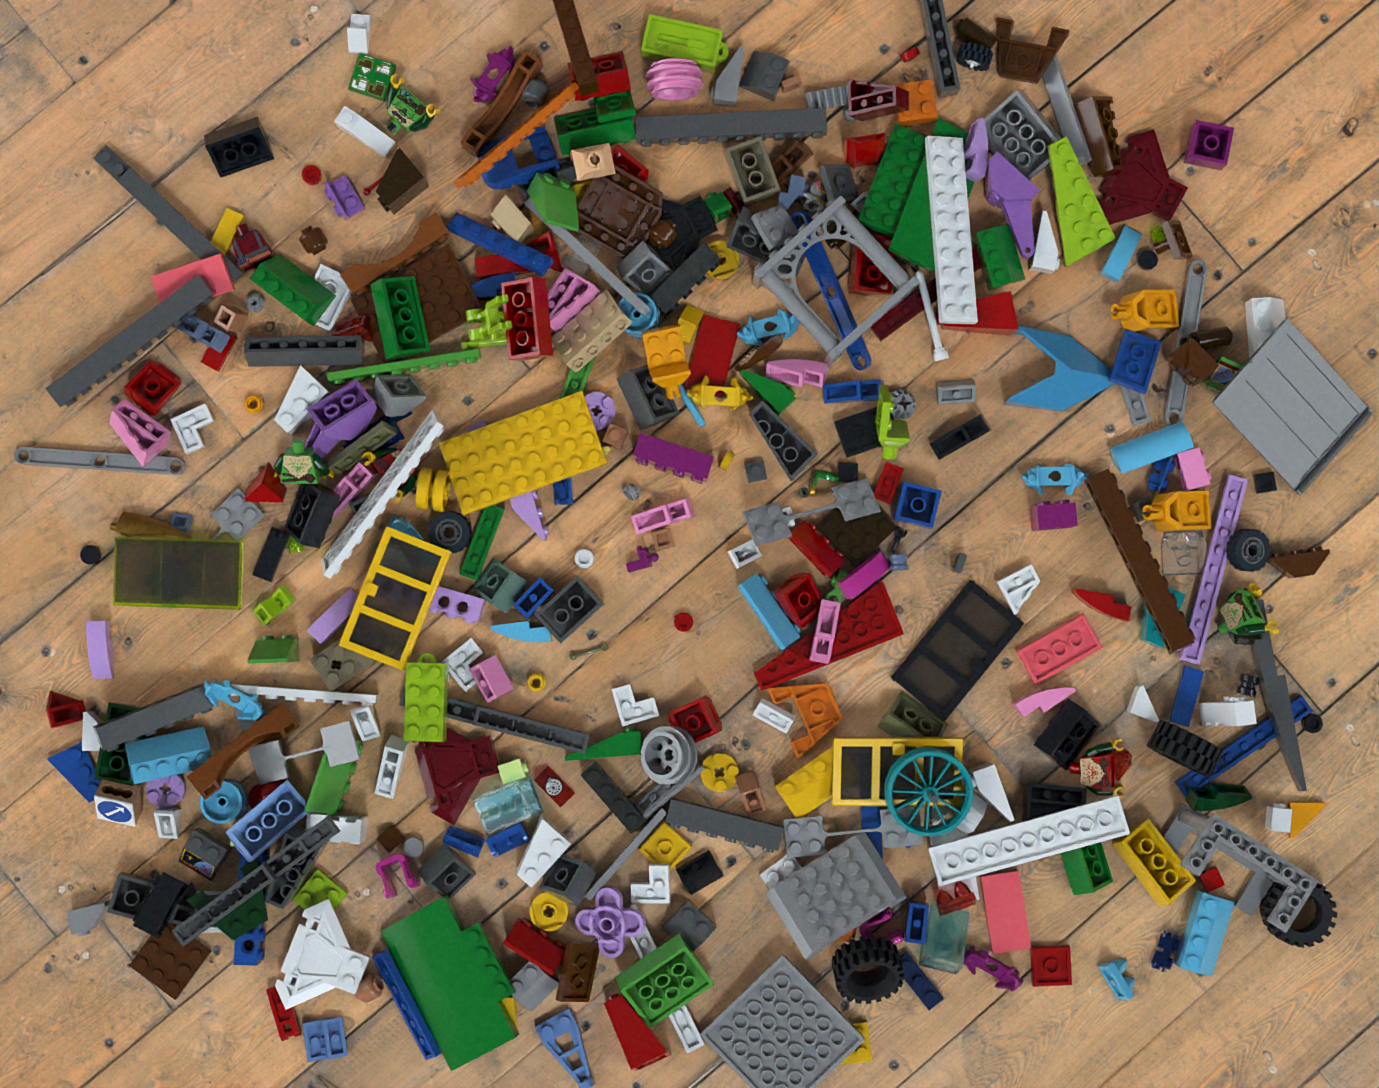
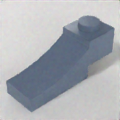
(795, 192)
(204, 333)

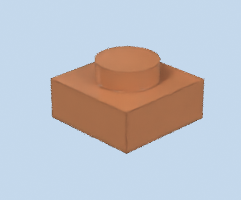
(790, 83)
(662, 539)

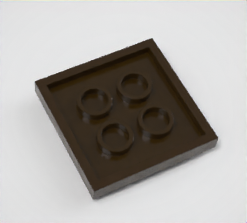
(857, 536)

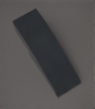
(960, 436)

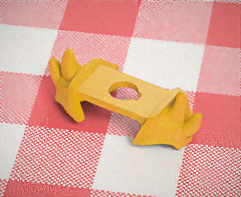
(704, 395)

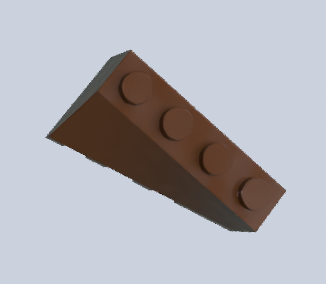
(1100, 135)

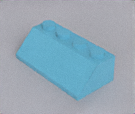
(768, 611)
(167, 754)
(1204, 933)

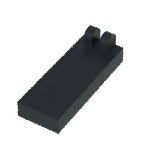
(271, 554)

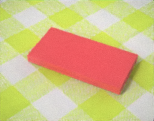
(212, 268)
(1059, 649)
(1005, 911)

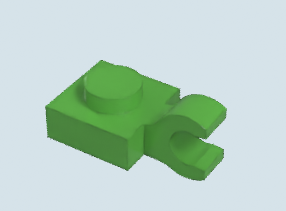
(836, 590)

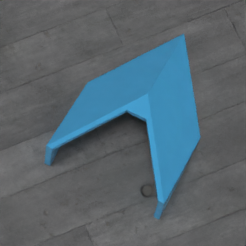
(1075, 376)

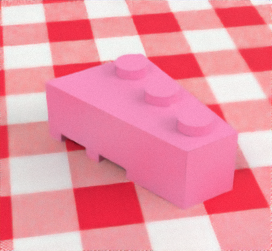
(568, 298)
(139, 431)

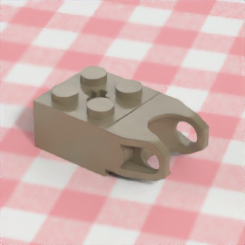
(352, 665)

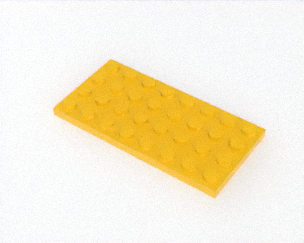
(523, 453)

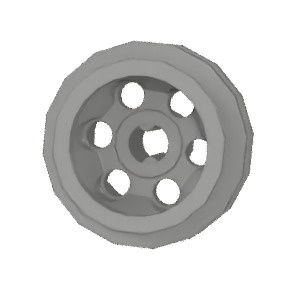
(679, 755)

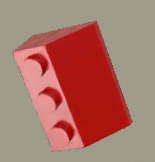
(610, 74)
(864, 275)
(816, 549)
(535, 945)

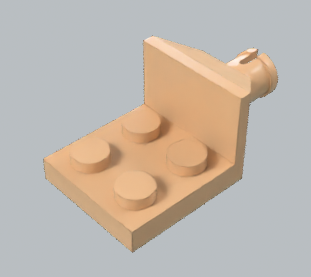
(592, 161)

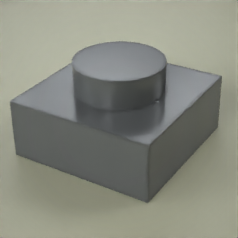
(755, 471)

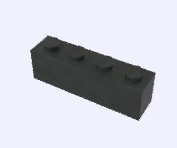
(685, 277)
(613, 797)

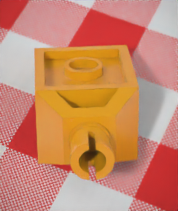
(1147, 310)
(666, 358)
(1179, 511)

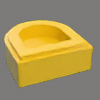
(727, 460)

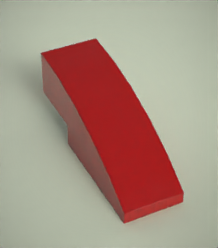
(496, 265)
(1103, 604)

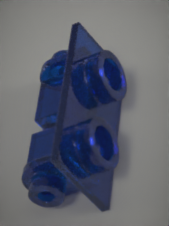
(1164, 959)

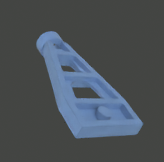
(553, 1028)

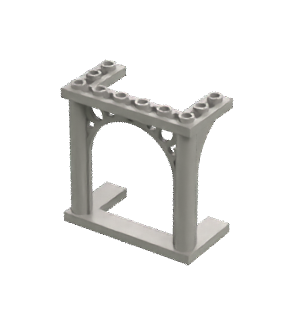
(769, 277)
(1267, 865)

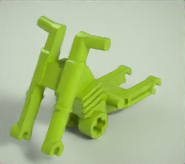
(492, 325)

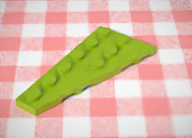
(1078, 210)

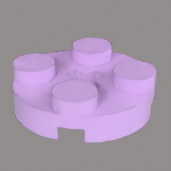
(606, 407)
(171, 798)

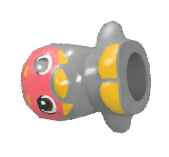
(815, 197)

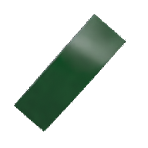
(1217, 796)

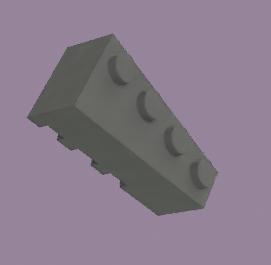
(747, 241)
(783, 441)
(286, 886)

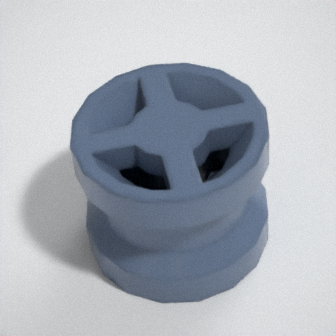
(898, 562)

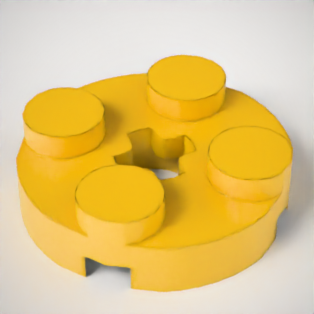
(729, 266)
(730, 772)
(543, 920)

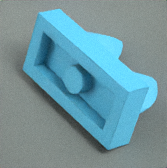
(1112, 972)

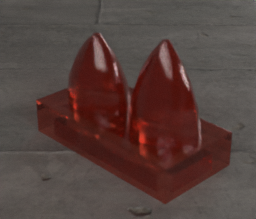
(357, 325)
(963, 899)

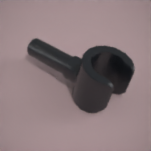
(898, 537)

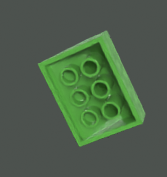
(331, 785)
(664, 980)

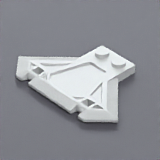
(320, 959)

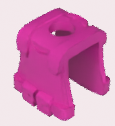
(390, 891)
(896, 936)

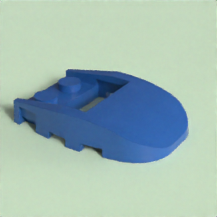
(506, 171)

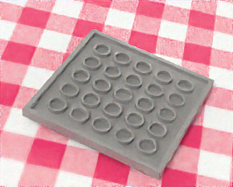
(782, 1031)

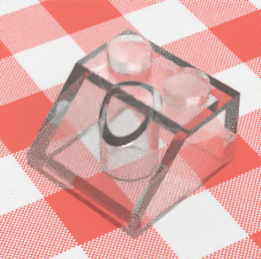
(1183, 552)

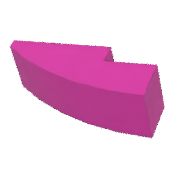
(863, 575)

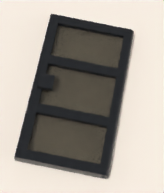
(957, 650)

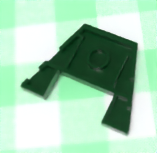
(245, 916)

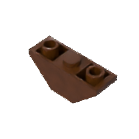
(1299, 563)

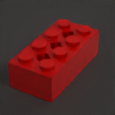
(530, 319)

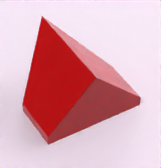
(546, 245)
(266, 487)
(63, 710)

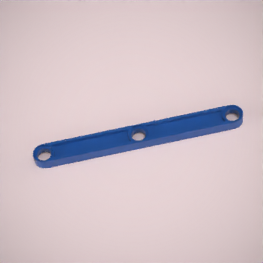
(836, 304)

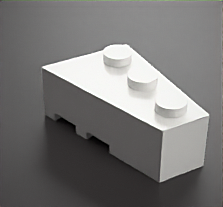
(301, 395)
(1228, 712)
(352, 827)
(542, 851)

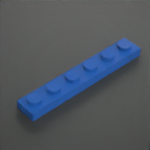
(499, 244)
(406, 1004)

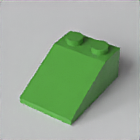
(554, 201)
(275, 650)

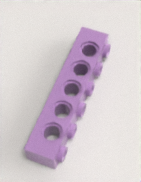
(474, 610)

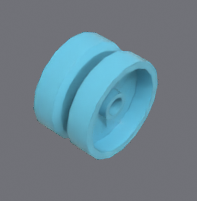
(650, 321)
(235, 806)

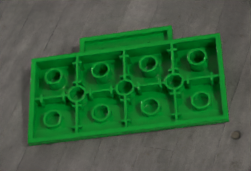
(453, 981)

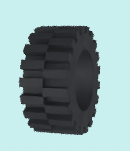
(1185, 748)
(1315, 930)
(872, 983)

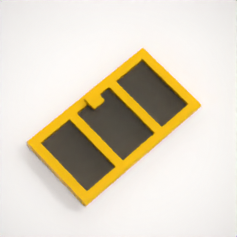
(395, 598)
(864, 762)

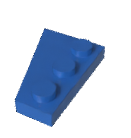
(78, 769)

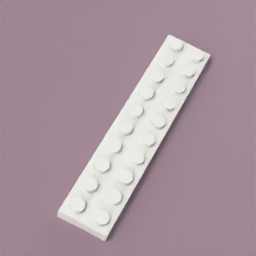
(951, 230)
(383, 491)
(1029, 840)

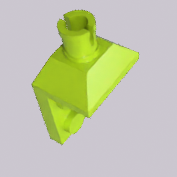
(890, 432)

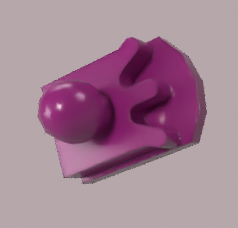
(645, 560)

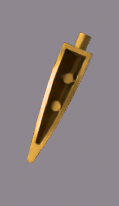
(142, 526)

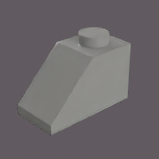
(86, 918)

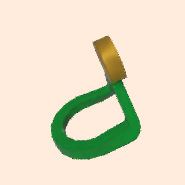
(822, 474)

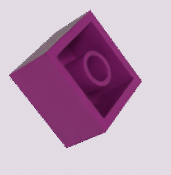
(1208, 145)
(1053, 516)

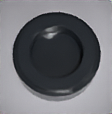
(1147, 260)
(90, 554)
(1312, 723)

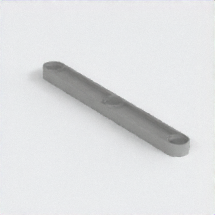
(593, 262)
(1188, 323)
(87, 460)

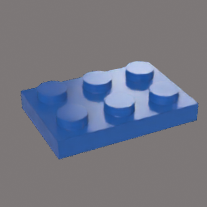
(1135, 361)

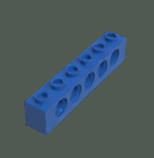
(243, 954)

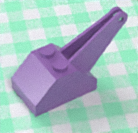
(1013, 193)
(340, 417)

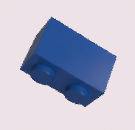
(534, 598)
(916, 922)

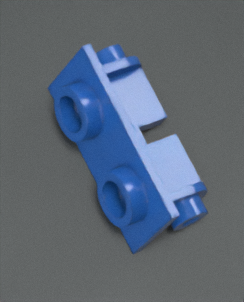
(1160, 480)
(463, 841)

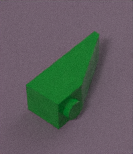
(772, 392)

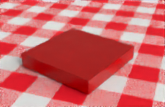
(1051, 965)

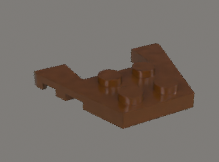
(1025, 60)

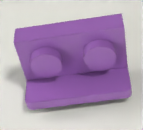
(344, 196)

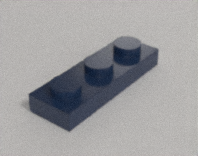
(919, 982)

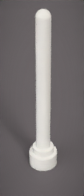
(939, 352)

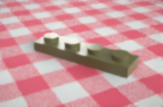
(367, 443)

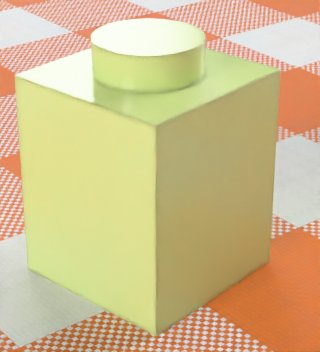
(513, 770)

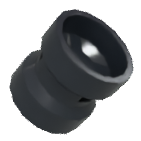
(1247, 687)

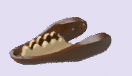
(768, 347)

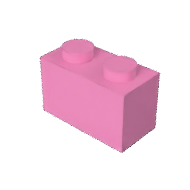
(1192, 469)
(491, 679)

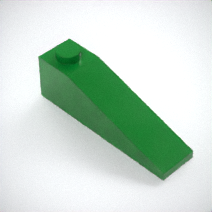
(621, 744)

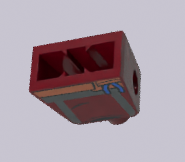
(250, 248)

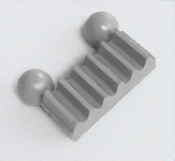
(830, 98)

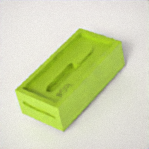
(674, 38)
(426, 700)

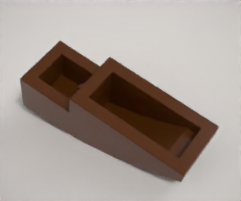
(791, 160)

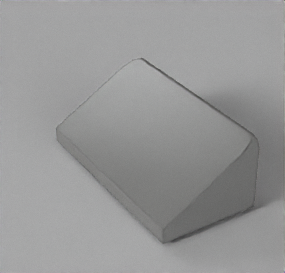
(956, 391)

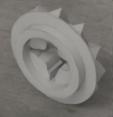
(900, 412)

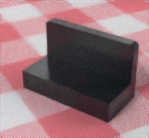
(699, 872)

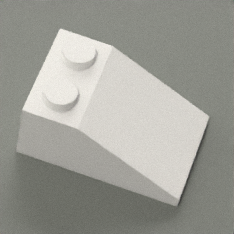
(988, 785)

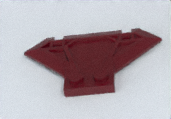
(1142, 183)
(454, 770)

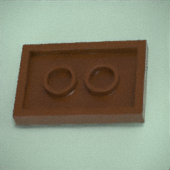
(577, 972)

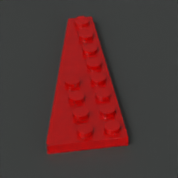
(859, 627)

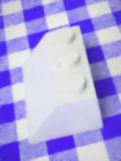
(1262, 318)

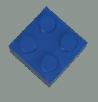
(917, 505)

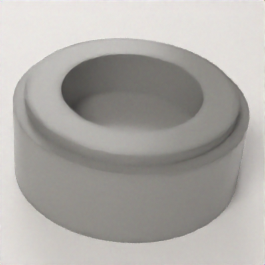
(413, 847)

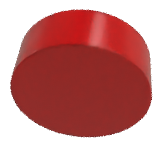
(911, 54)
(311, 175)
(683, 622)

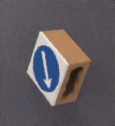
(118, 802)

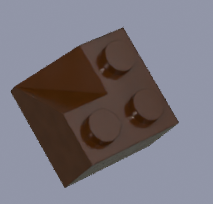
(1192, 362)

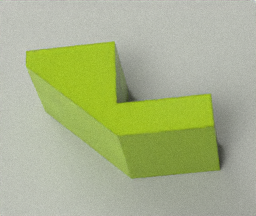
(274, 605)

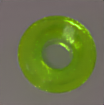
(1157, 233)
(294, 546)

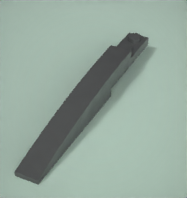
(161, 208)
(1278, 703)
(514, 725)
(256, 880)

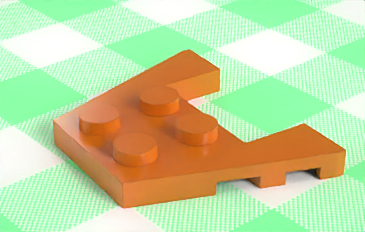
(816, 709)

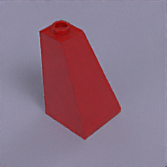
(994, 316)
(637, 1040)

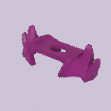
(484, 86)
(1007, 976)

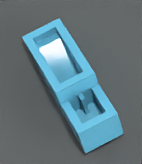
(1120, 254)
(523, 632)

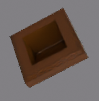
(390, 838)

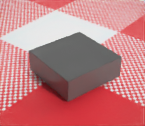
(959, 563)

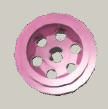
(674, 79)

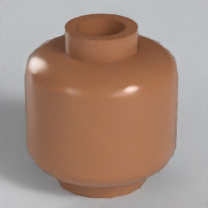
(369, 988)

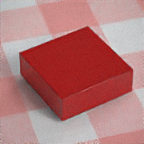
(1211, 879)

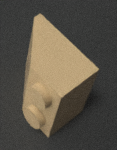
(511, 220)

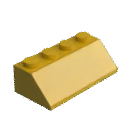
(809, 785)
(1154, 862)

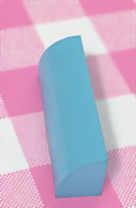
(1151, 447)

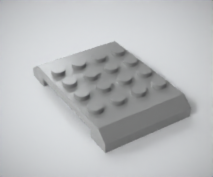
(835, 894)

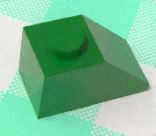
(718, 206)

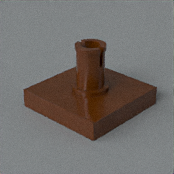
(1174, 240)

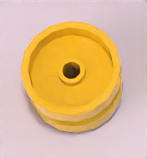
(433, 489)

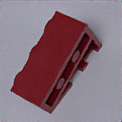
(875, 100)

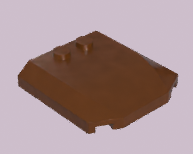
(619, 211)

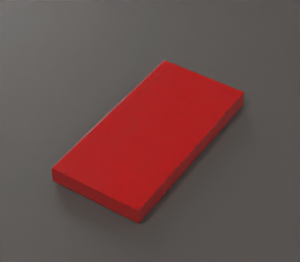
(713, 352)

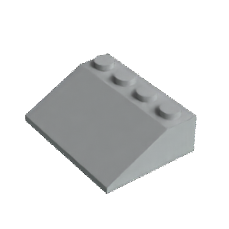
(1020, 134)

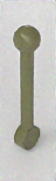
(604, 647)

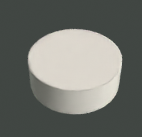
(584, 558)

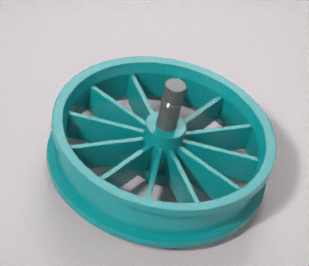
(928, 791)

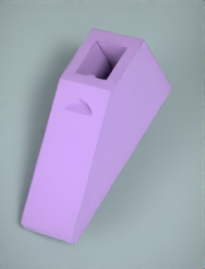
(527, 509)

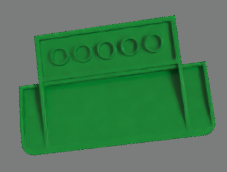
(900, 194)

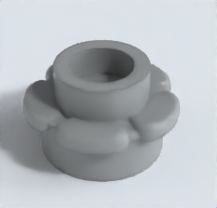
(258, 306)
(631, 491)

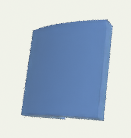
(324, 1039)

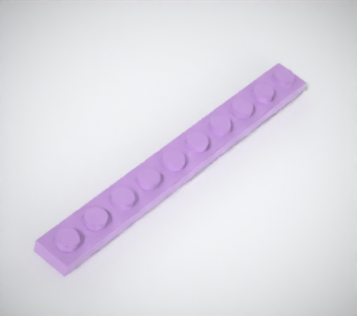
(1214, 567)

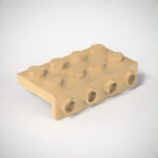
(590, 331)

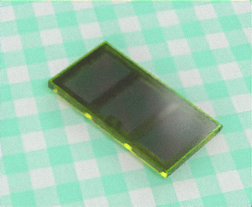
(178, 573)

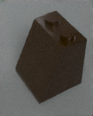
(400, 183)

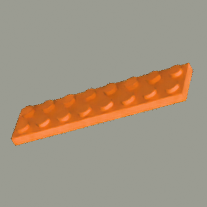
(514, 138)

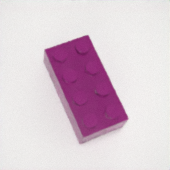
(673, 458)

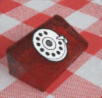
(554, 786)

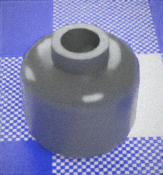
(535, 92)

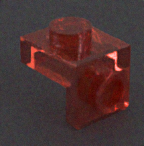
(1123, 762)

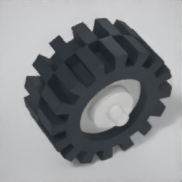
(974, 56)

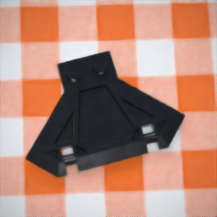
(692, 225)

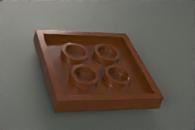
(168, 962)

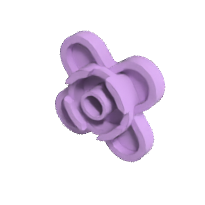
(610, 921)

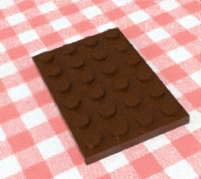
(442, 292)

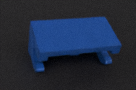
(563, 492)
(507, 839)

